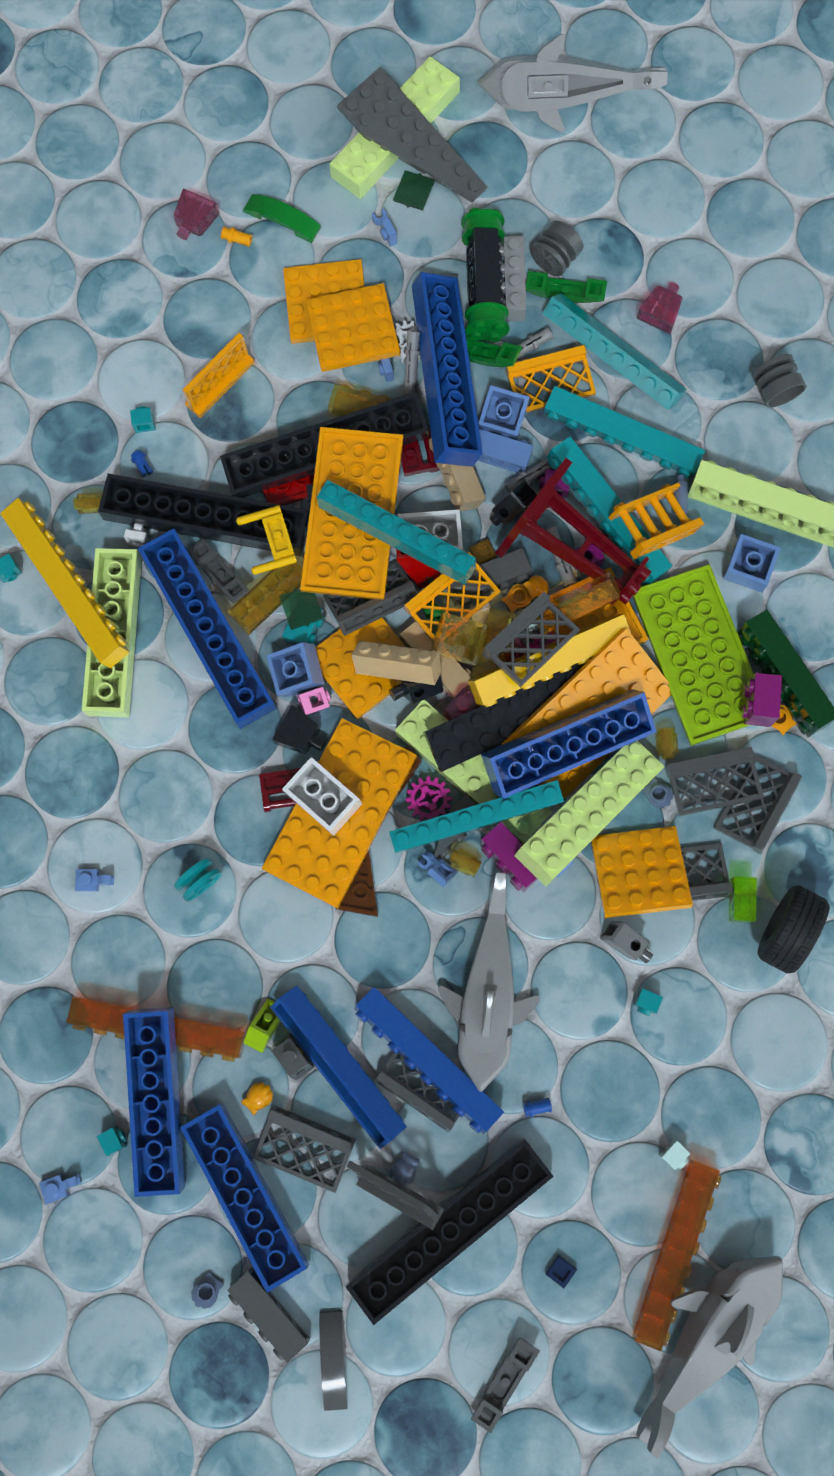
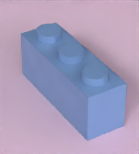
(504, 451)

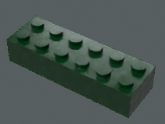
(799, 688)

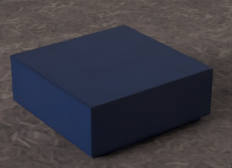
(561, 1271)

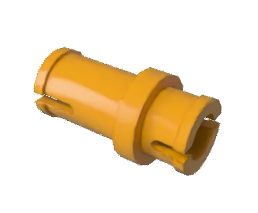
(233, 235)

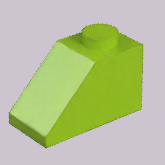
(262, 1028)

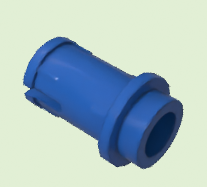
(139, 458)
(537, 1107)

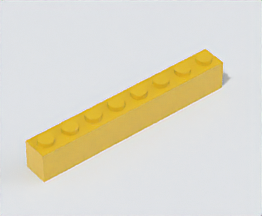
(586, 643)

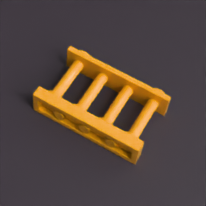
(657, 538)

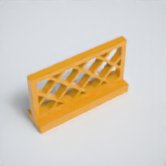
(548, 362)
(218, 376)
(437, 587)

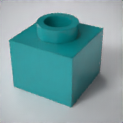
(142, 419)
(8, 569)
(647, 1002)
(112, 1140)

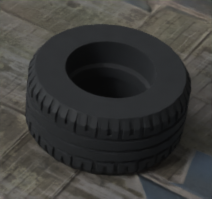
(793, 929)

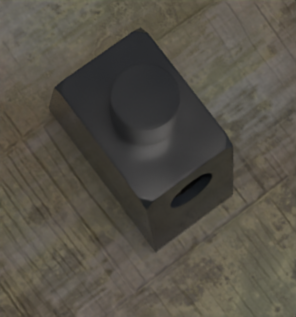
(513, 504)
(414, 691)
(298, 732)

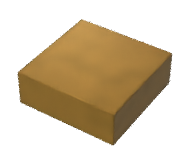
(483, 552)

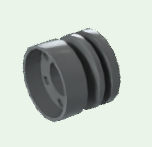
(556, 248)
(779, 380)

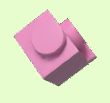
(322, 700)

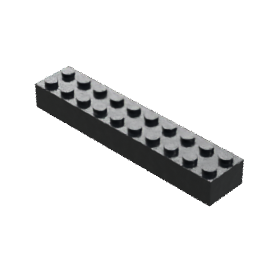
(295, 453)
(195, 512)
(464, 1220)

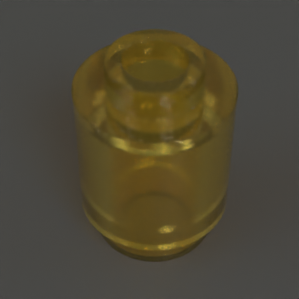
(87, 502)
(667, 743)
(464, 862)

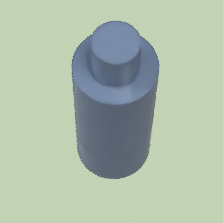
(681, 493)

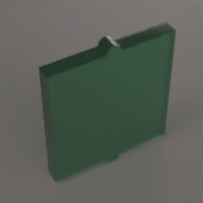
(414, 190)
(301, 608)

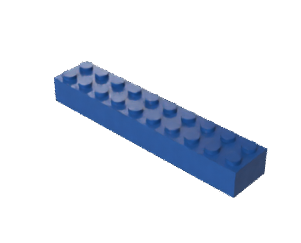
(446, 370)
(207, 629)

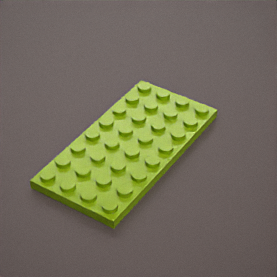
(697, 652)

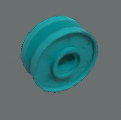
(197, 879)

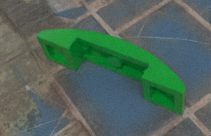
(284, 215)
(576, 291)
(491, 354)

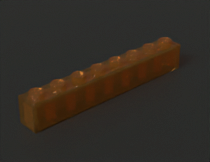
(188, 1033)
(676, 1254)

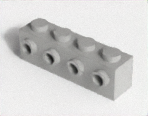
(514, 277)

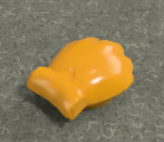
(536, 586)
(517, 597)
(785, 720)
(258, 1097)

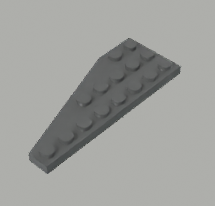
(394, 123)

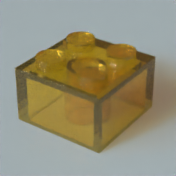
(459, 638)

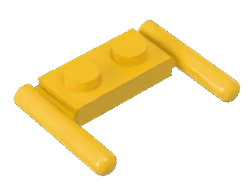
(277, 537)

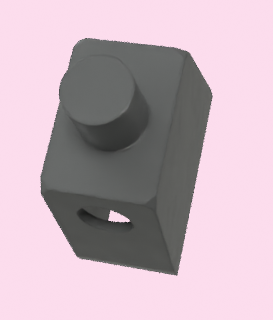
(620, 936)
(292, 1057)

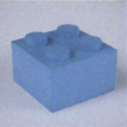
(504, 412)
(751, 563)
(295, 669)

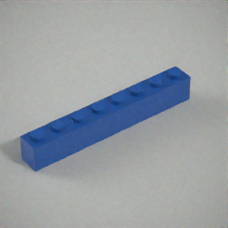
(428, 1061)
(338, 1067)

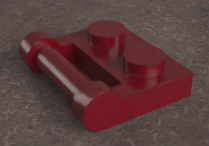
(412, 460)
(272, 784)

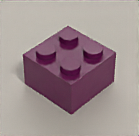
(762, 700)

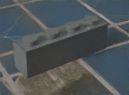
(502, 571)
(268, 1315)

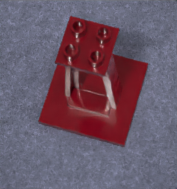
(549, 498)

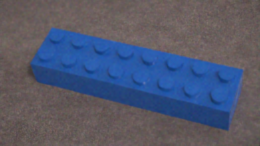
(568, 743)
(154, 1102)
(245, 1197)

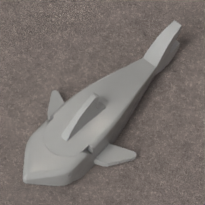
(559, 81)
(488, 1002)
(714, 1339)

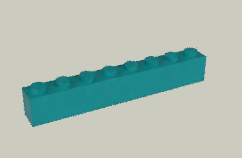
(614, 351)
(624, 432)
(599, 502)
(396, 532)
(476, 817)

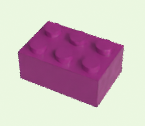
(502, 847)

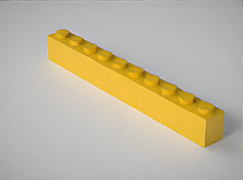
(65, 583)

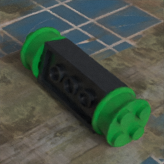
(483, 241)

